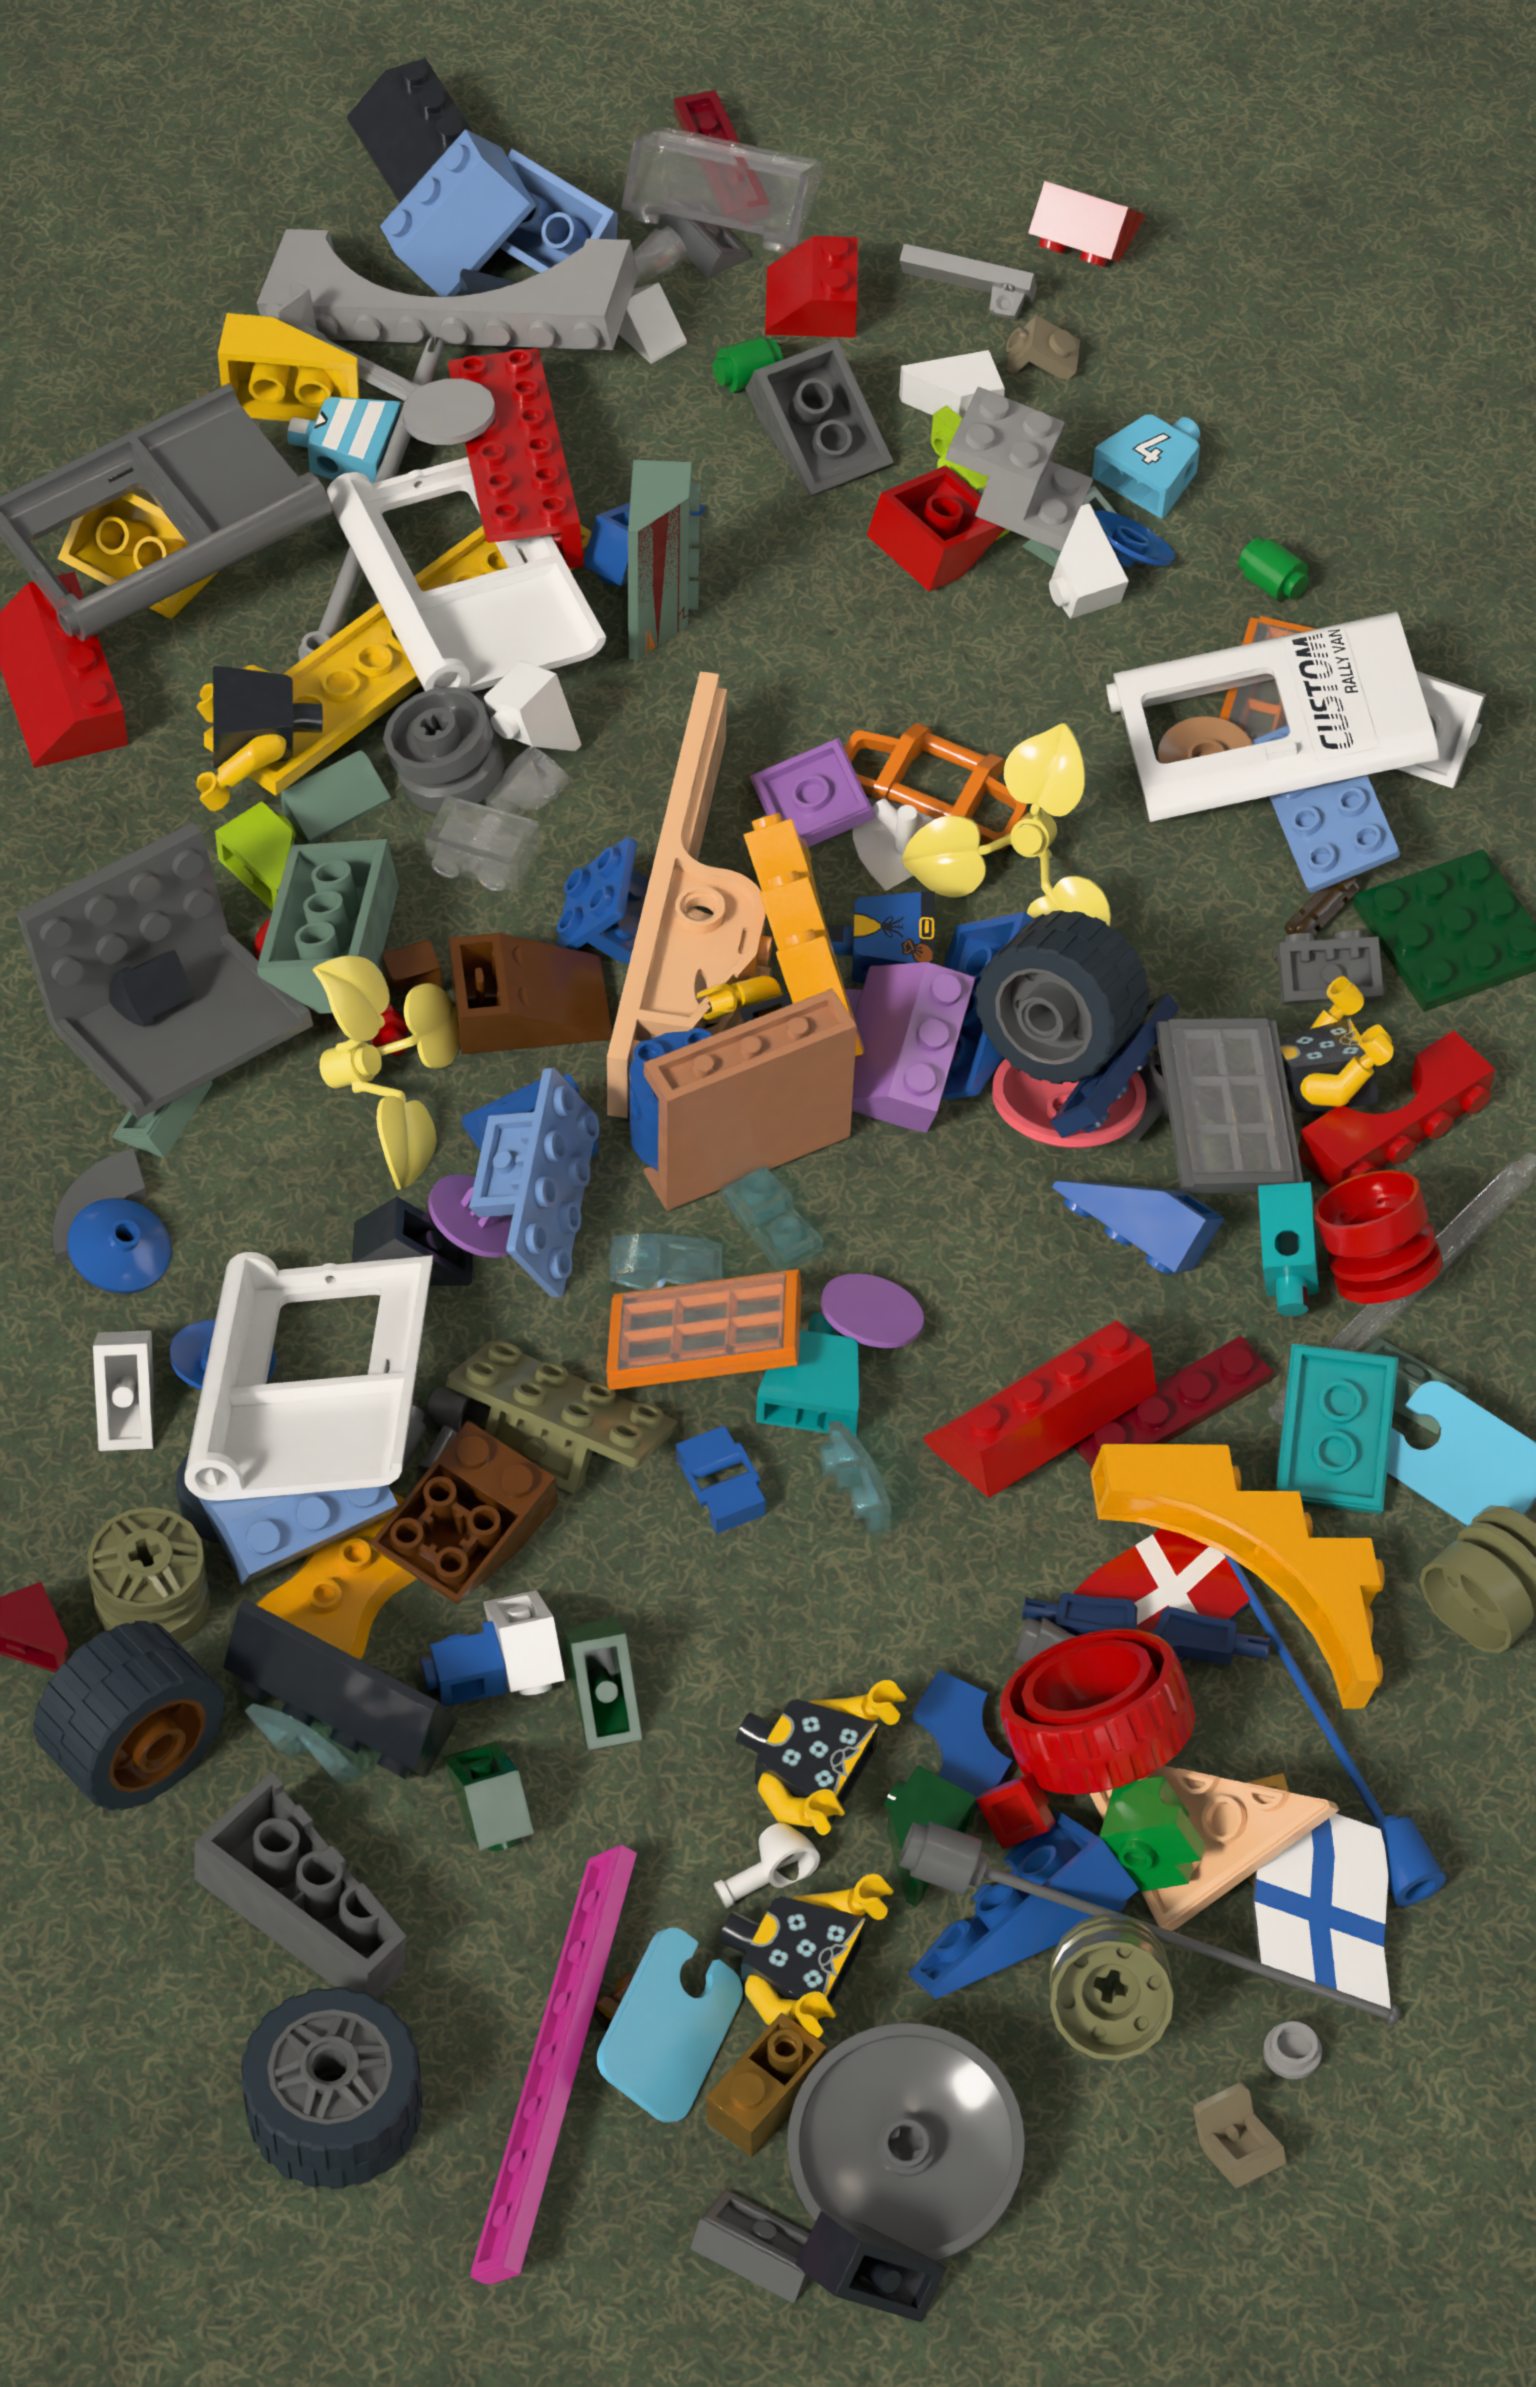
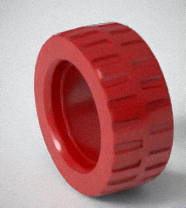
(1097, 1711)

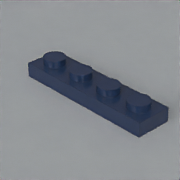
(1092, 1097)

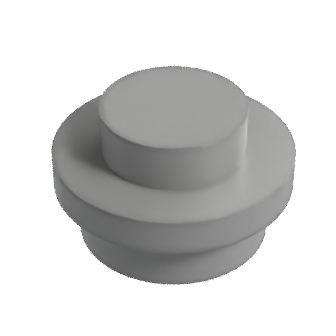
(1292, 2050)

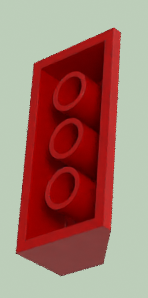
(57, 681)
(1047, 1409)

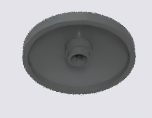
(908, 2138)

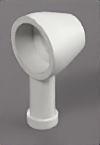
(778, 1847)

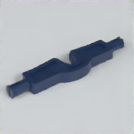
(1186, 1632)

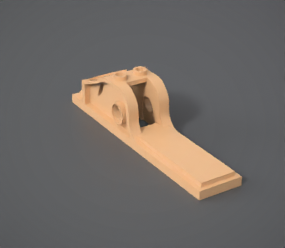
(676, 944)

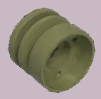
(149, 1570)
(1486, 1579)
(1118, 2018)

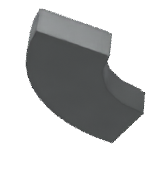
(110, 1178)

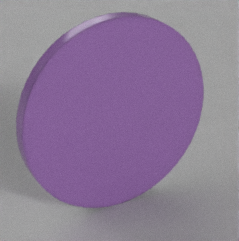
(457, 1222)
(872, 1310)

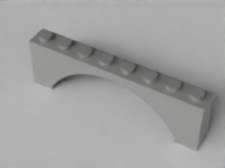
(564, 307)

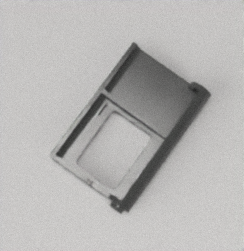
(208, 476)

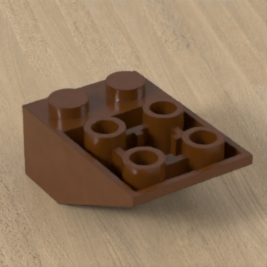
(525, 994)
(467, 1514)

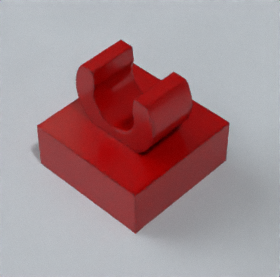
(1016, 1810)

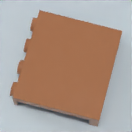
(752, 1097)

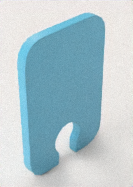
(1473, 1462)
(663, 2036)

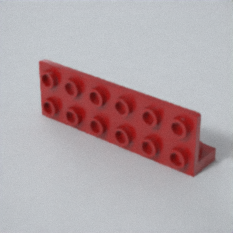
(520, 457)

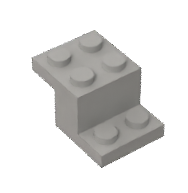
(1015, 452)

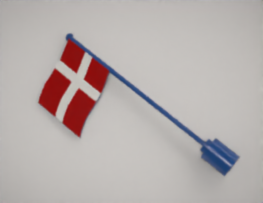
(1202, 1580)

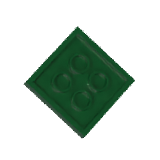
(1451, 929)

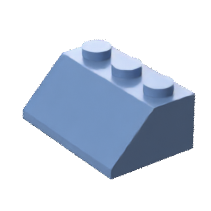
(458, 213)
(559, 220)
(277, 1530)

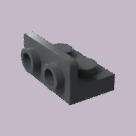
(1311, 965)

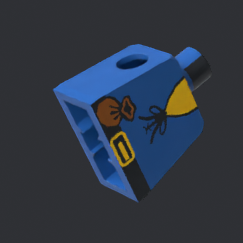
(887, 932)

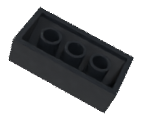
(407, 124)
(337, 1691)

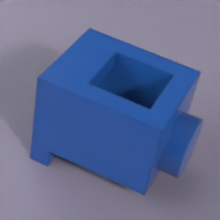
(465, 1667)

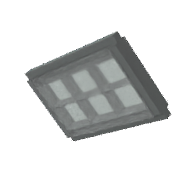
(1228, 1104)

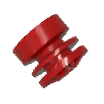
(1378, 1236)

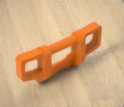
(907, 748)

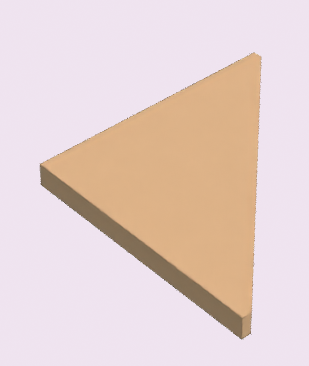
(1241, 1830)

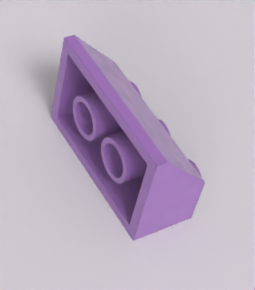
(909, 1036)

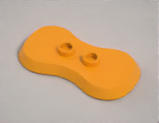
(340, 1590)

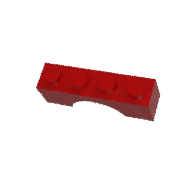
(1446, 1082)

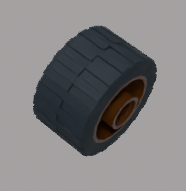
(128, 1715)

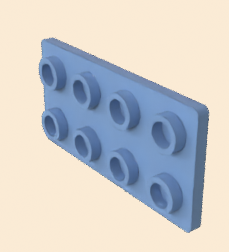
(1333, 827)
(538, 1173)

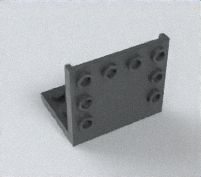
(125, 916)

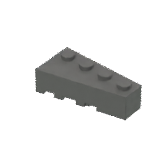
(298, 1892)

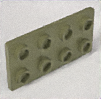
(556, 1415)

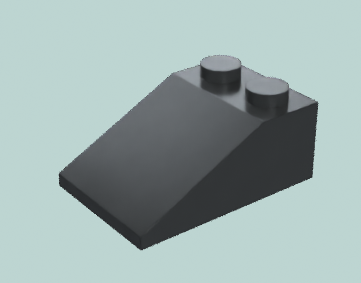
(818, 418)

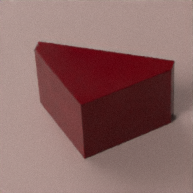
(31, 1629)

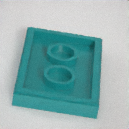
(1337, 1427)

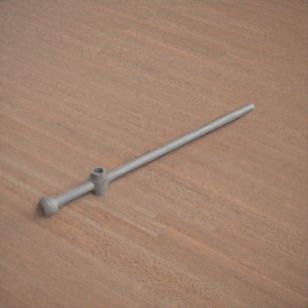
(388, 469)

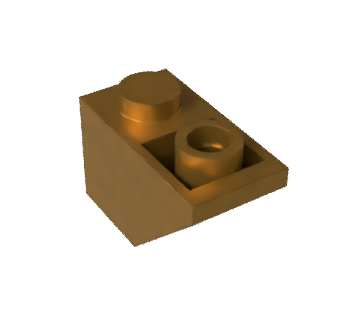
(763, 2084)

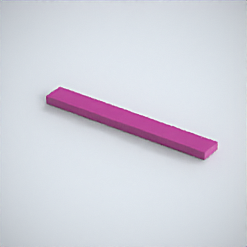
(553, 2067)

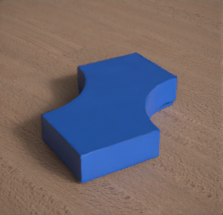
(953, 1716)

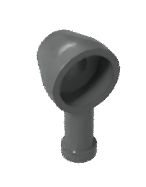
(447, 1409)

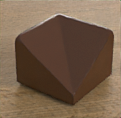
(411, 966)

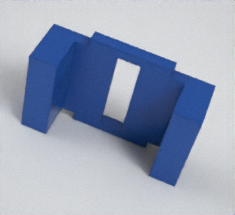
(731, 1500)

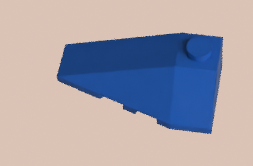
(969, 952)
(1018, 1924)

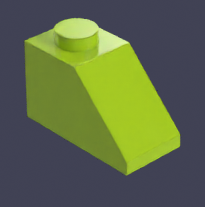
(257, 849)

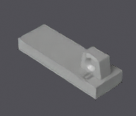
(1007, 285)

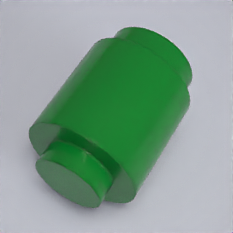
(737, 362)
(1273, 569)

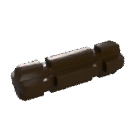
(1322, 907)

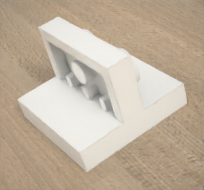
(1454, 720)

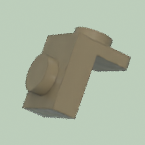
(1043, 346)
(1236, 2137)

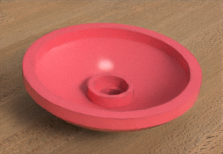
(1032, 1104)

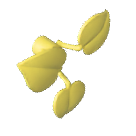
(1038, 772)
(357, 999)

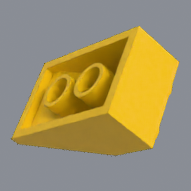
(282, 369)

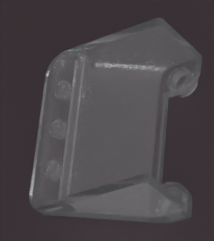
(722, 184)

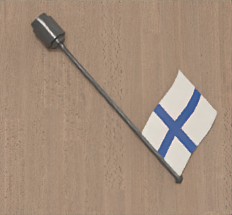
(1313, 1907)

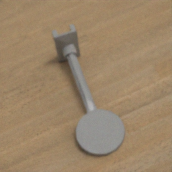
(433, 413)

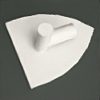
(884, 839)

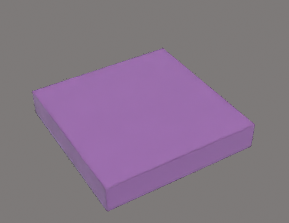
(815, 791)

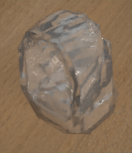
(528, 783)

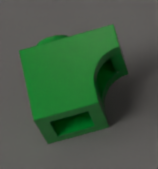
(1151, 1834)

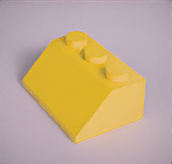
(124, 540)

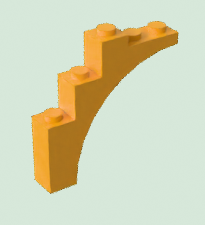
(795, 911)
(1267, 1532)

